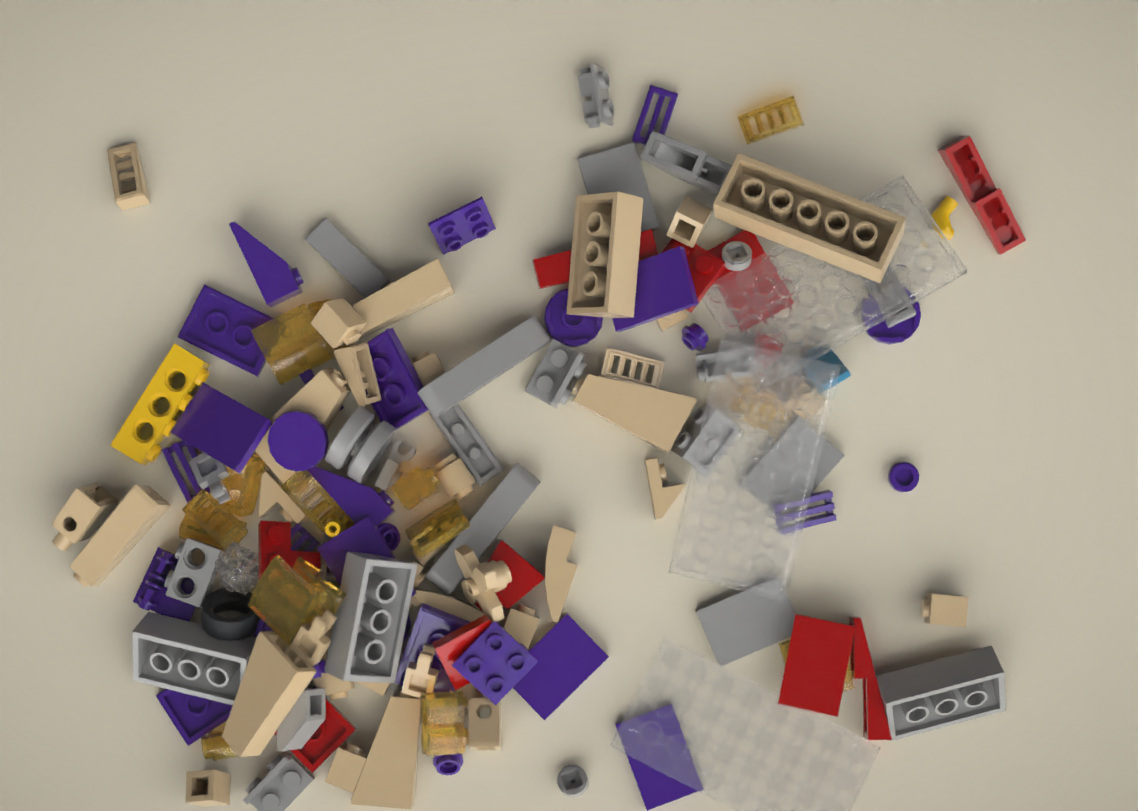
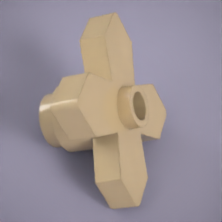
(483, 581)

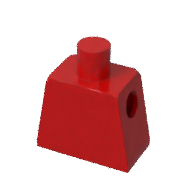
(523, 575)

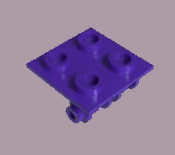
(462, 226)
(152, 592)
(495, 662)

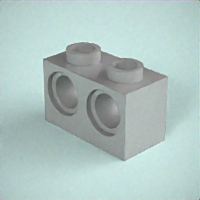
(202, 575)

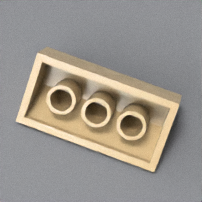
(605, 255)

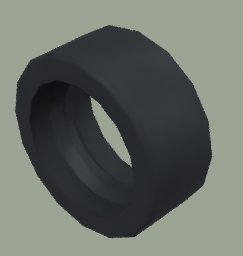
(228, 628)

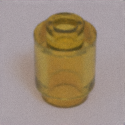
(215, 746)

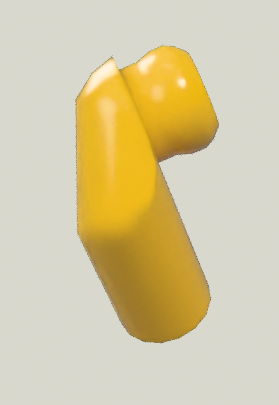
(941, 216)
(335, 526)

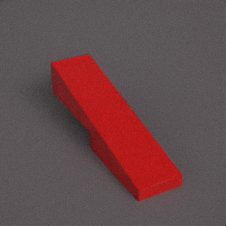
(981, 194)
(555, 268)
(861, 667)

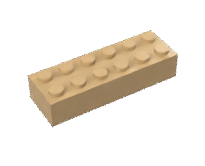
(809, 217)

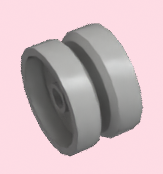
(359, 445)

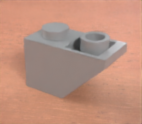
(302, 720)

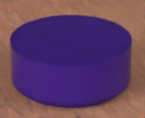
(903, 477)

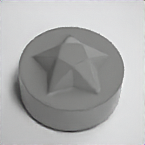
(736, 255)
(572, 781)

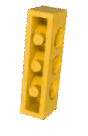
(129, 437)

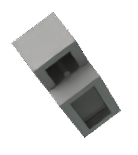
(685, 162)

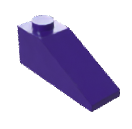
(272, 273)
(355, 498)

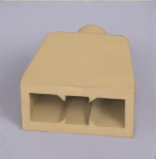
(82, 514)
(487, 732)

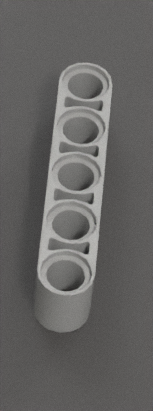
(484, 366)
(485, 526)

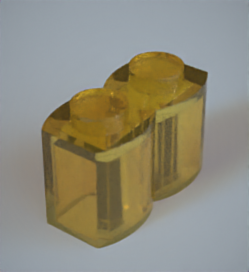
(443, 722)

